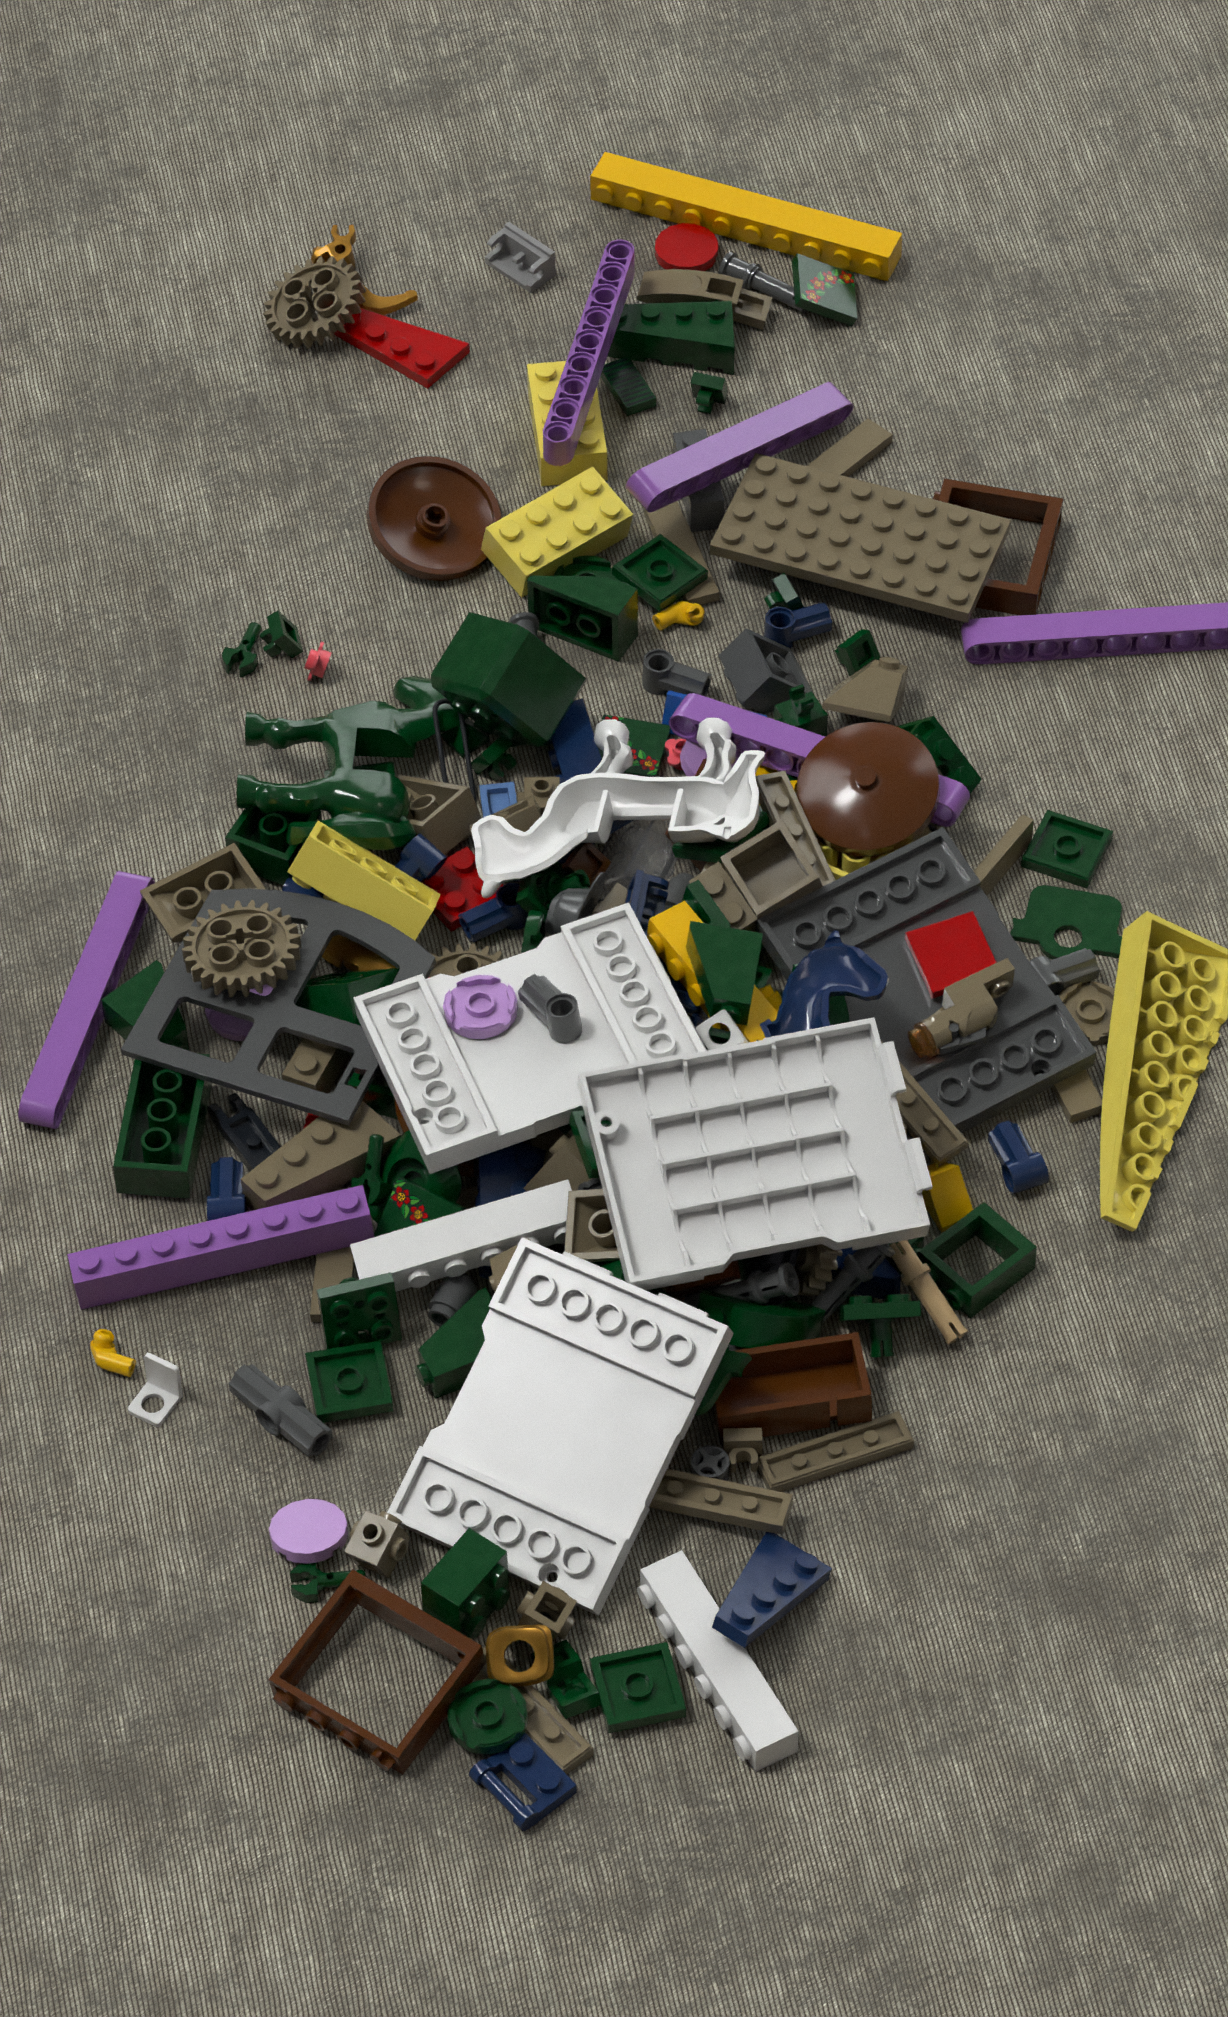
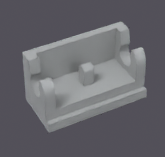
(521, 258)

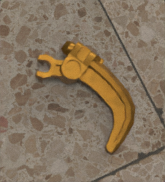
(342, 248)

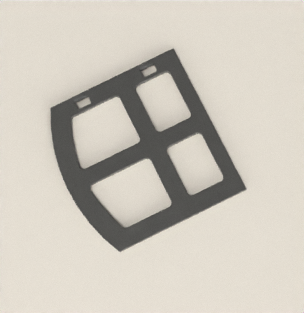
(277, 1011)

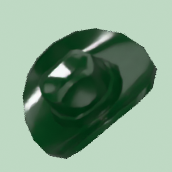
(406, 1161)

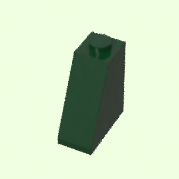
(724, 967)
(127, 1002)
(454, 1347)

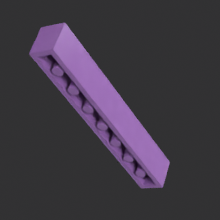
(220, 1247)

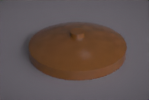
(431, 517)
(868, 789)

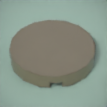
(1091, 1009)

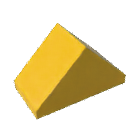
(948, 1198)

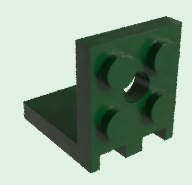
(944, 751)

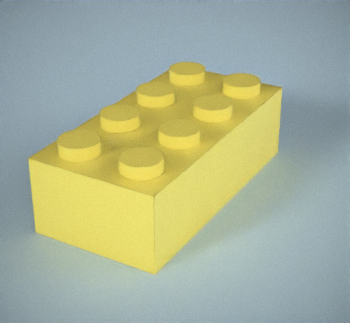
(591, 447)
(556, 527)
(362, 881)

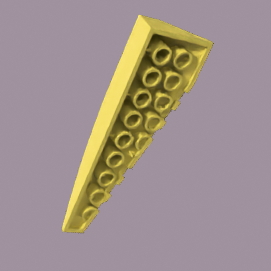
(1159, 1041)

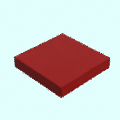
(949, 951)

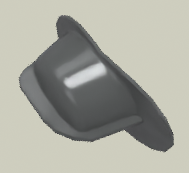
(573, 905)

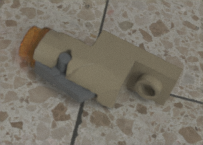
(964, 1012)

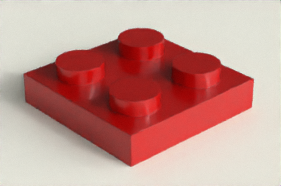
(458, 886)

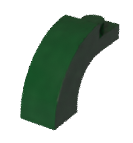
(763, 1324)

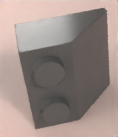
(761, 671)

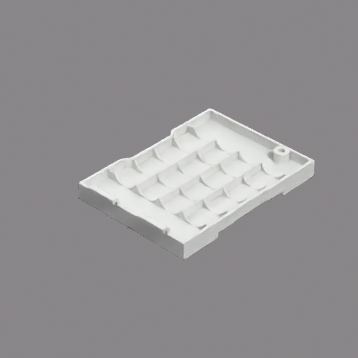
(504, 1089)
(755, 1152)
(564, 1422)

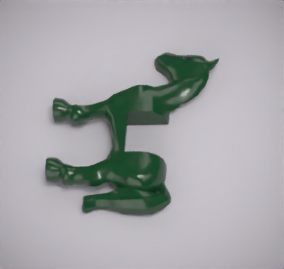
(362, 804)

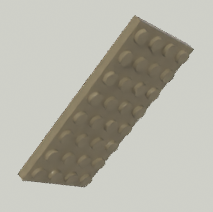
(861, 537)

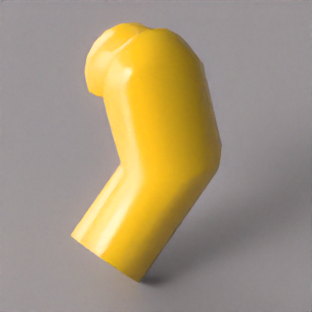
(679, 613)
(106, 1354)

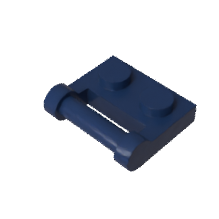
(532, 1773)

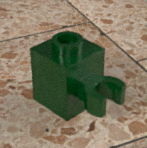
(802, 711)

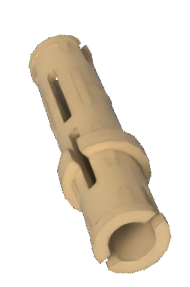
(927, 1291)

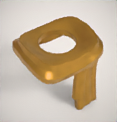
(538, 1637)

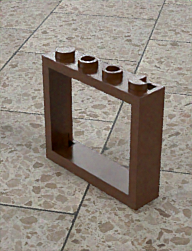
(1019, 505)
(408, 1618)

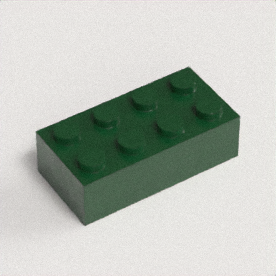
(160, 1132)

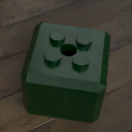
(506, 680)

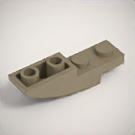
(703, 286)

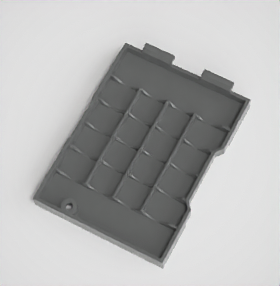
(909, 891)

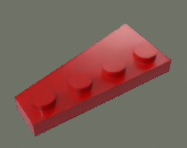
(405, 347)

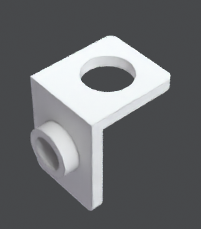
(724, 1017)
(162, 1382)

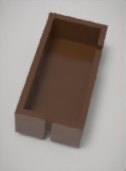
(798, 1387)

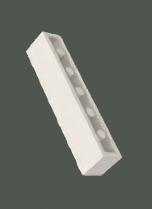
(465, 1238)
(720, 1665)

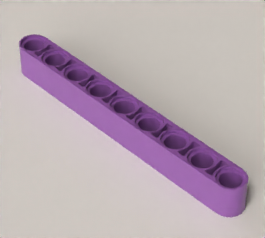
(588, 353)
(736, 446)
(1096, 633)
(786, 745)
(82, 1008)

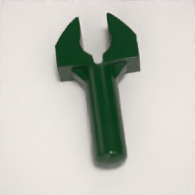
(243, 651)
(371, 1178)
(318, 1581)

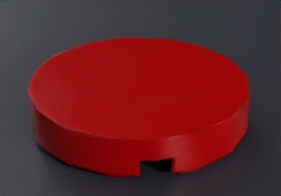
(686, 247)

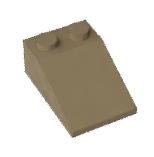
(440, 811)
(182, 894)

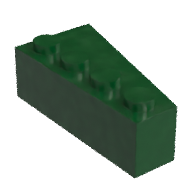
(677, 333)

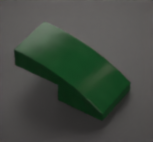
(570, 1686)

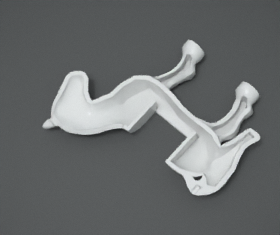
(582, 809)

